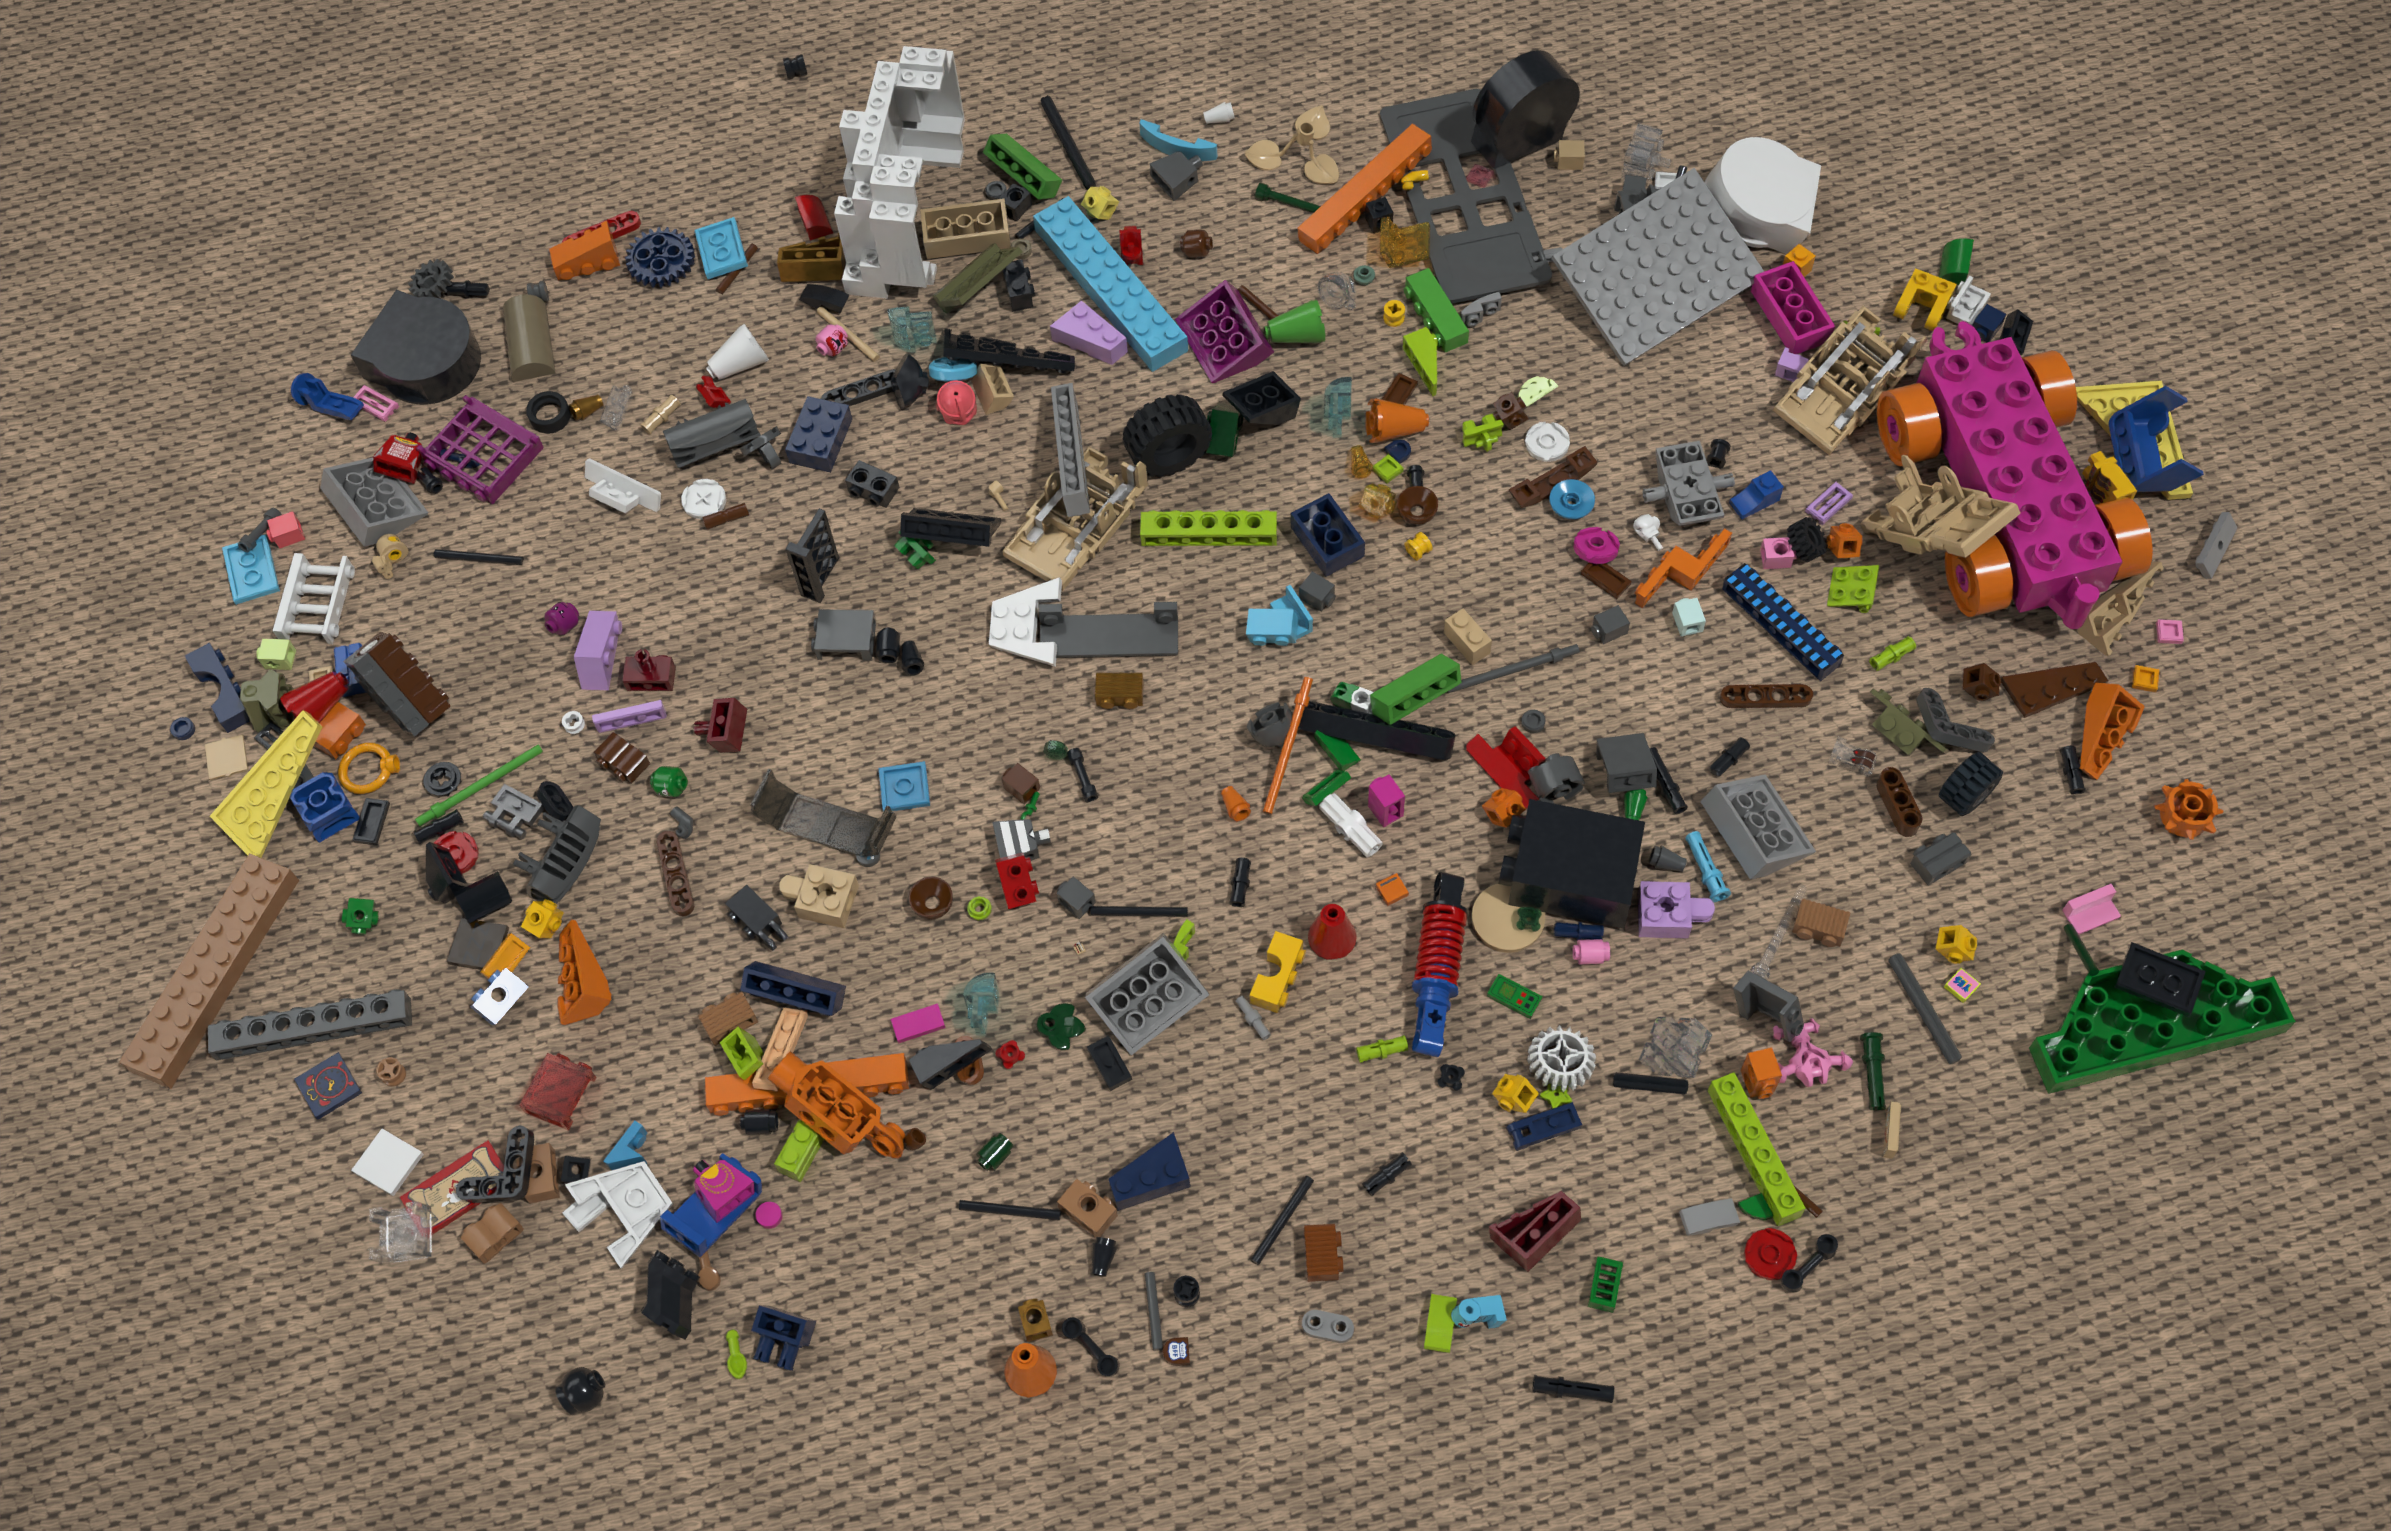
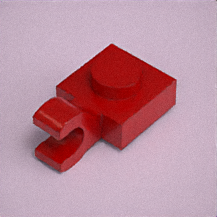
(713, 395)

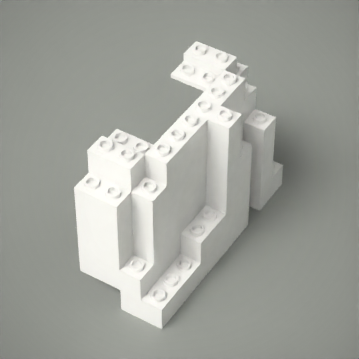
(908, 123)

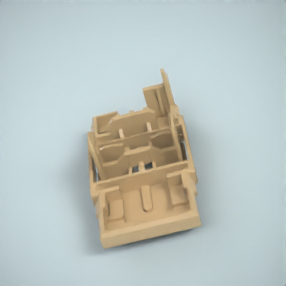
(1962, 515)

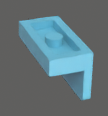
(1292, 601)

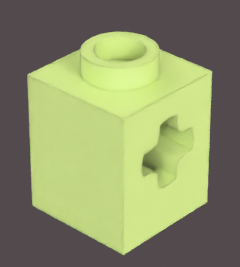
(276, 654)

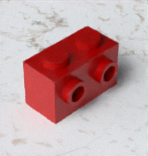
(1016, 880)

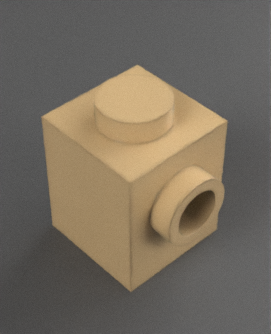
(1570, 155)

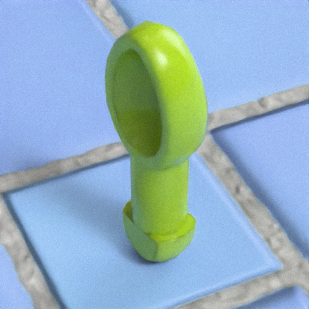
(736, 1362)

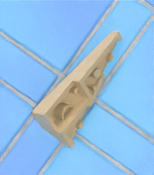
(2115, 609)

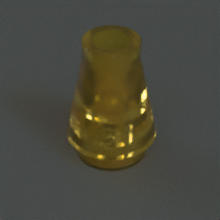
(1360, 463)

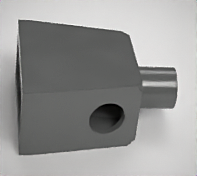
(1175, 173)

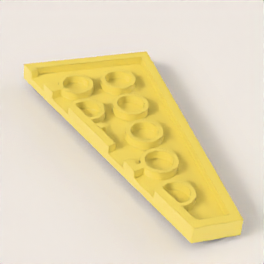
(260, 797)

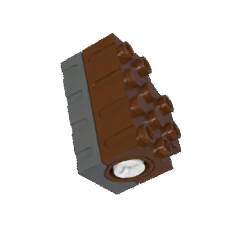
(397, 683)

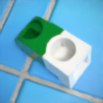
(1352, 697)

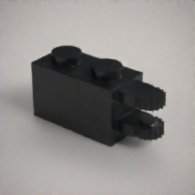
(755, 916)

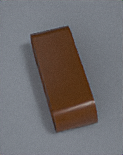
(1899, 791)

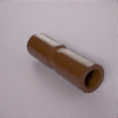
(721, 517)

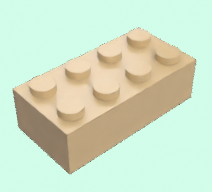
(964, 228)

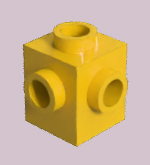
(542, 918)
(1956, 944)
(1515, 1093)

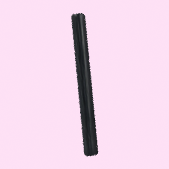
(1068, 142)

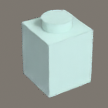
(1688, 616)

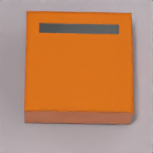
(1392, 889)

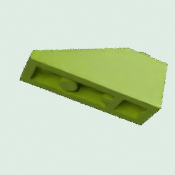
(1422, 351)

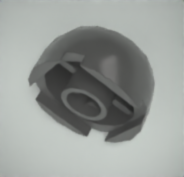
(1271, 725)

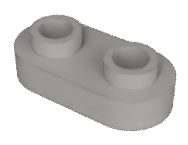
(1327, 1328)

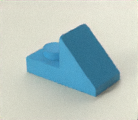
(623, 1152)

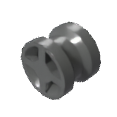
(539, 290)

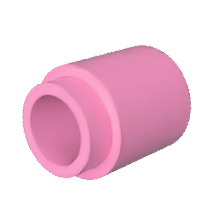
(1591, 951)

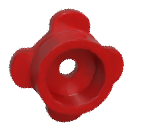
(1010, 1047)

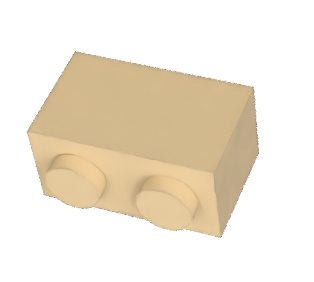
(1467, 636)

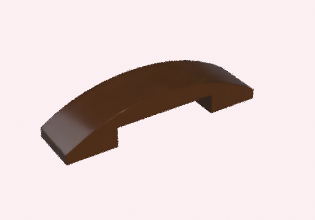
(1539, 489)

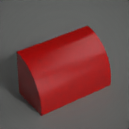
(813, 216)

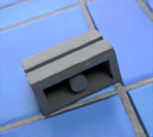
(1940, 858)

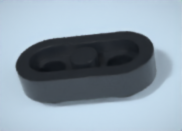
(554, 800)

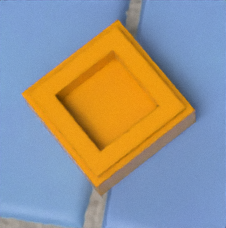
(2145, 678)

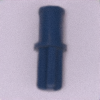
(1578, 931)

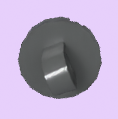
(764, 447)

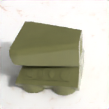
(263, 701)

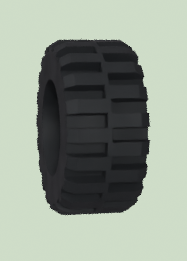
(1167, 435)

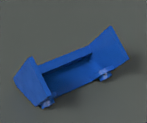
(2136, 447)

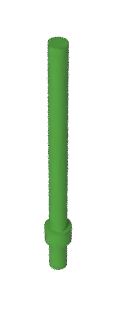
(438, 809)

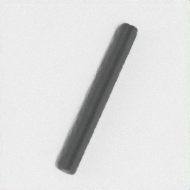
(1925, 1008)

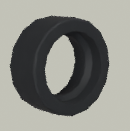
(554, 424)

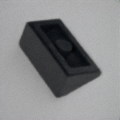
(2018, 328)

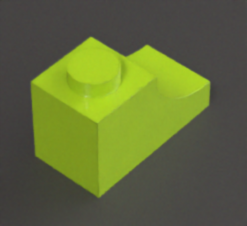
(743, 1052)

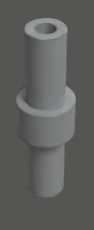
(1253, 1017)

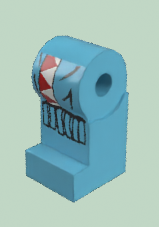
(1479, 1309)

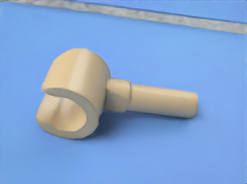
(995, 490)

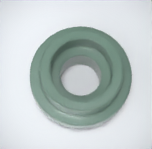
(1364, 279)

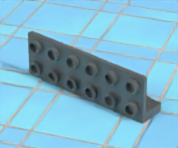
(1112, 633)

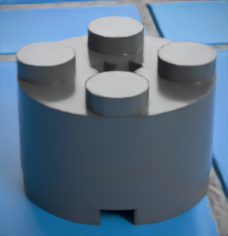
(1556, 778)

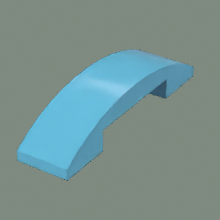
(1167, 144)

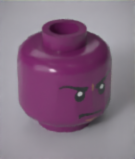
(561, 618)

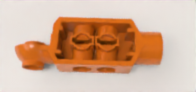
(834, 1107)

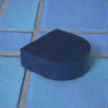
(1399, 450)

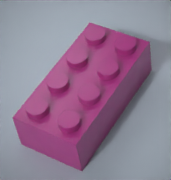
(1792, 308)

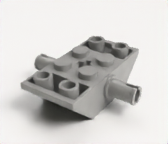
(1687, 484)

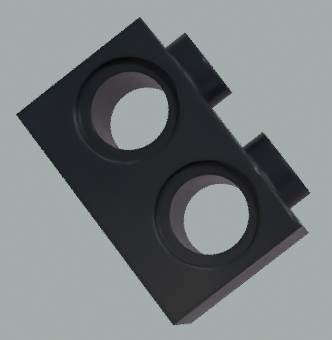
(874, 480)

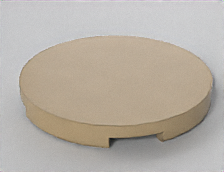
(1496, 921)

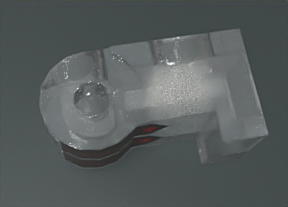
(1852, 758)

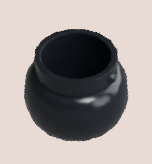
(580, 1390)

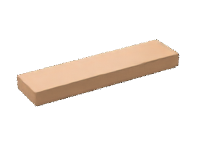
(781, 1043)

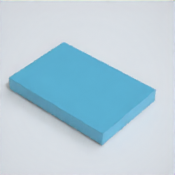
(721, 248)
(251, 573)

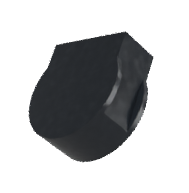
(1523, 108)
(419, 349)

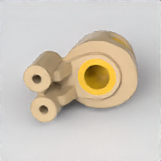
(391, 552)

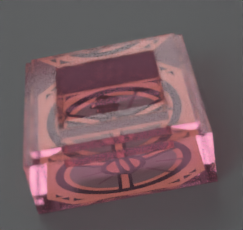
(1479, 176)

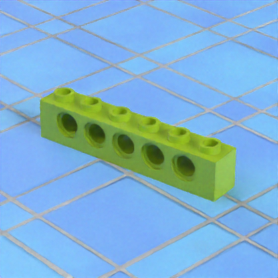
(1219, 535)
(1756, 1149)

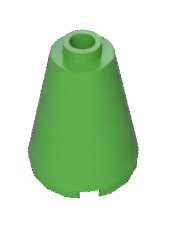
(1297, 325)

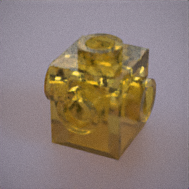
(1378, 500)

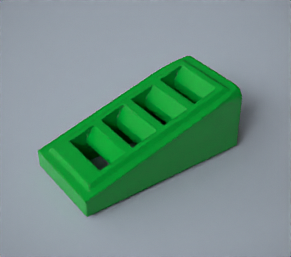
(1601, 1303)

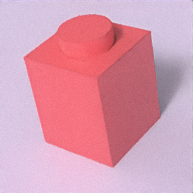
(285, 530)

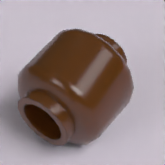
(1196, 243)

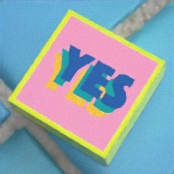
(1962, 985)

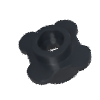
(1456, 1072)

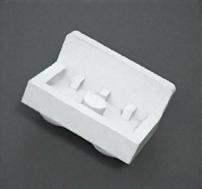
(1967, 303)

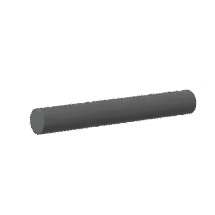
(1153, 1309)

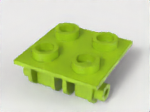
(1853, 587)

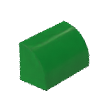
(1956, 260)

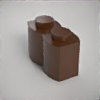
(621, 758)

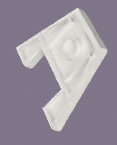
(1015, 622)
(634, 1198)

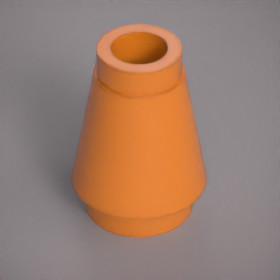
(1235, 804)

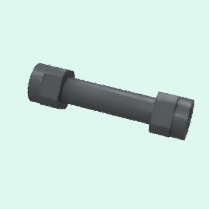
(248, 542)

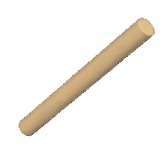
(851, 336)

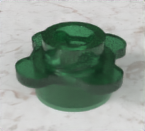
(1528, 912)

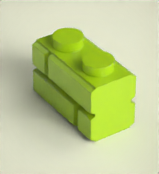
(798, 1152)

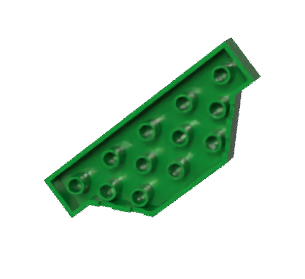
(2120, 1033)

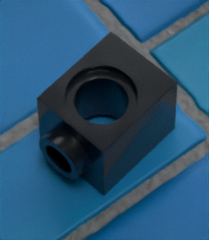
(1016, 201)
(1375, 211)

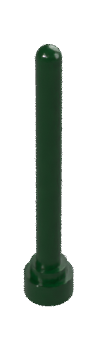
(1265, 192)

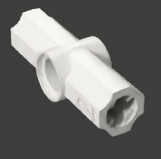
(1350, 824)

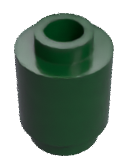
(994, 1152)

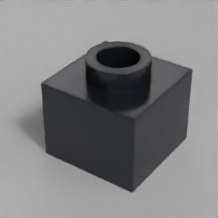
(569, 1162)

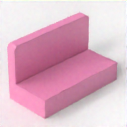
(2092, 909)

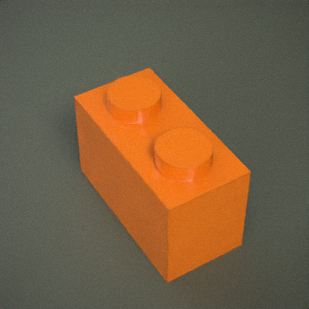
(338, 730)

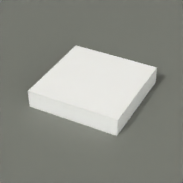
(387, 1162)

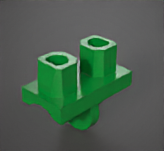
(920, 555)

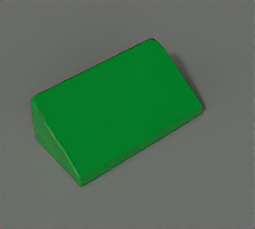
(1337, 750)

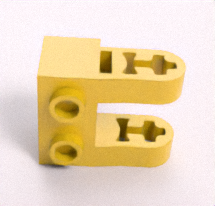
(1927, 291)

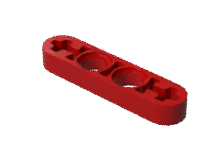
(614, 222)

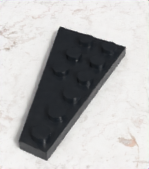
(1001, 352)

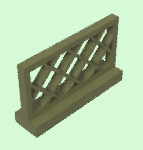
(975, 276)

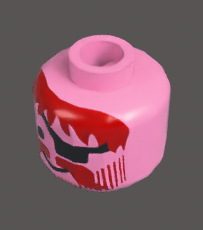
(831, 340)

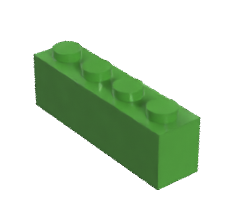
(1022, 166)
(1436, 310)
(1415, 688)

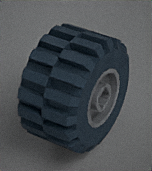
(1970, 784)

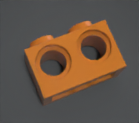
(1761, 1073)

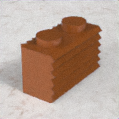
(1321, 1252)

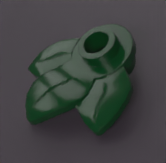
(1064, 1026)

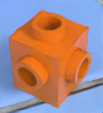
(1844, 541)
(1503, 806)

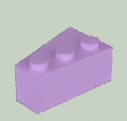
(1090, 333)
(597, 650)

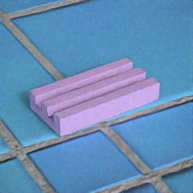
(1817, 514)

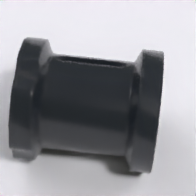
(1718, 453)

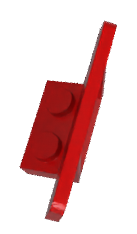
(1508, 762)

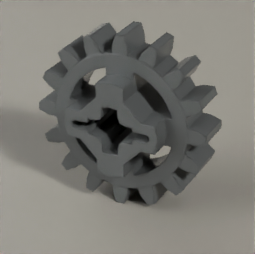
(431, 279)

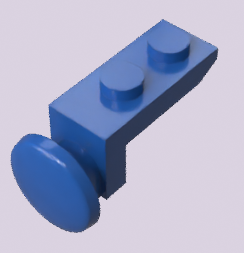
(312, 391)

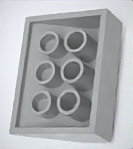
(370, 501)
(1756, 825)
(1147, 994)

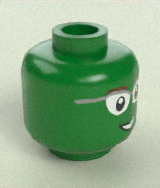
(668, 781)

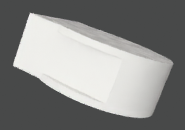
(1766, 192)

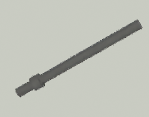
(1554, 655)

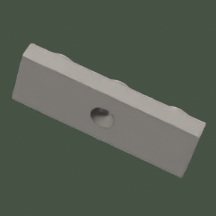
(2216, 545)

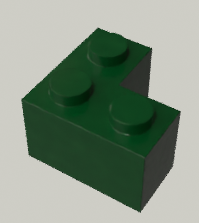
(1225, 426)

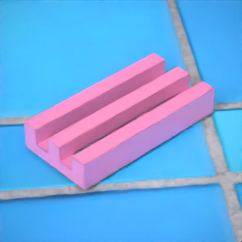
(386, 411)

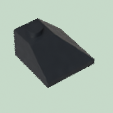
(442, 873)

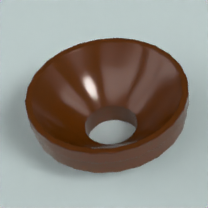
(1420, 497)
(928, 888)

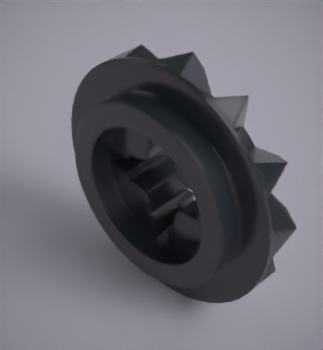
(437, 772)

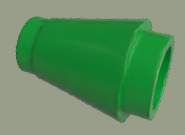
(1634, 803)

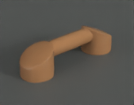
(708, 1275)

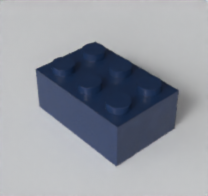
(818, 434)
(1327, 534)

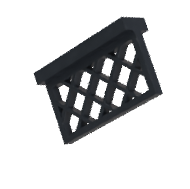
(948, 527)
(813, 557)

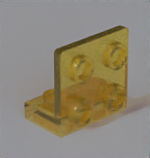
(1404, 244)

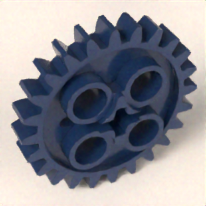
(660, 257)

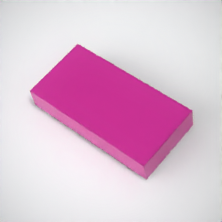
(918, 1023)

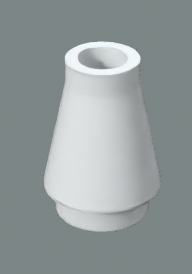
(1219, 114)

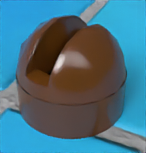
(914, 1139)

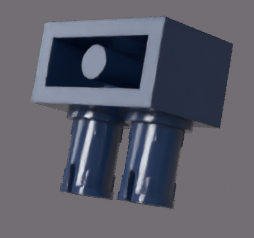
(785, 1326)

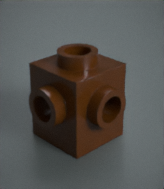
(1510, 410)
(1981, 682)

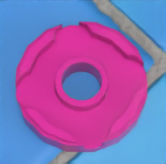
(1596, 554)

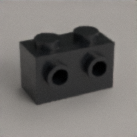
(1017, 285)

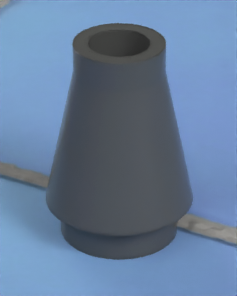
(1666, 859)

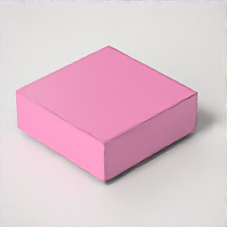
(2169, 631)

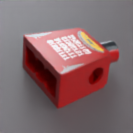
(399, 458)

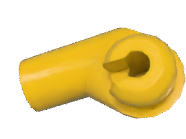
(1414, 176)

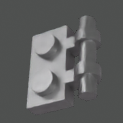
(517, 805)

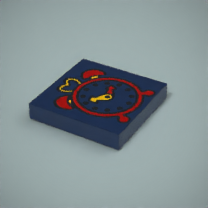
(328, 1086)

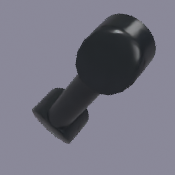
(1825, 1249)
(1075, 1329)

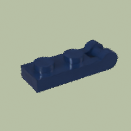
(1544, 1126)

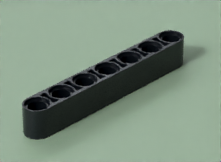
(1372, 730)

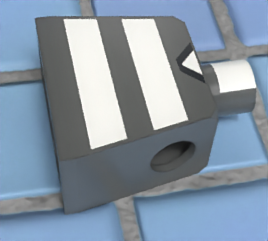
(1019, 837)

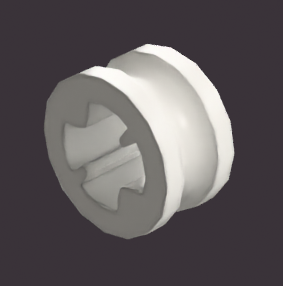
(568, 718)

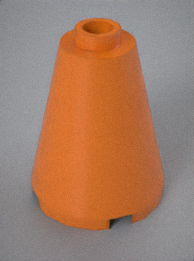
(1393, 420)
(1030, 1370)

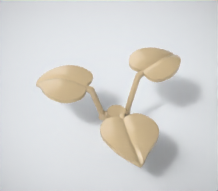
(1309, 126)

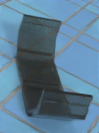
(820, 820)

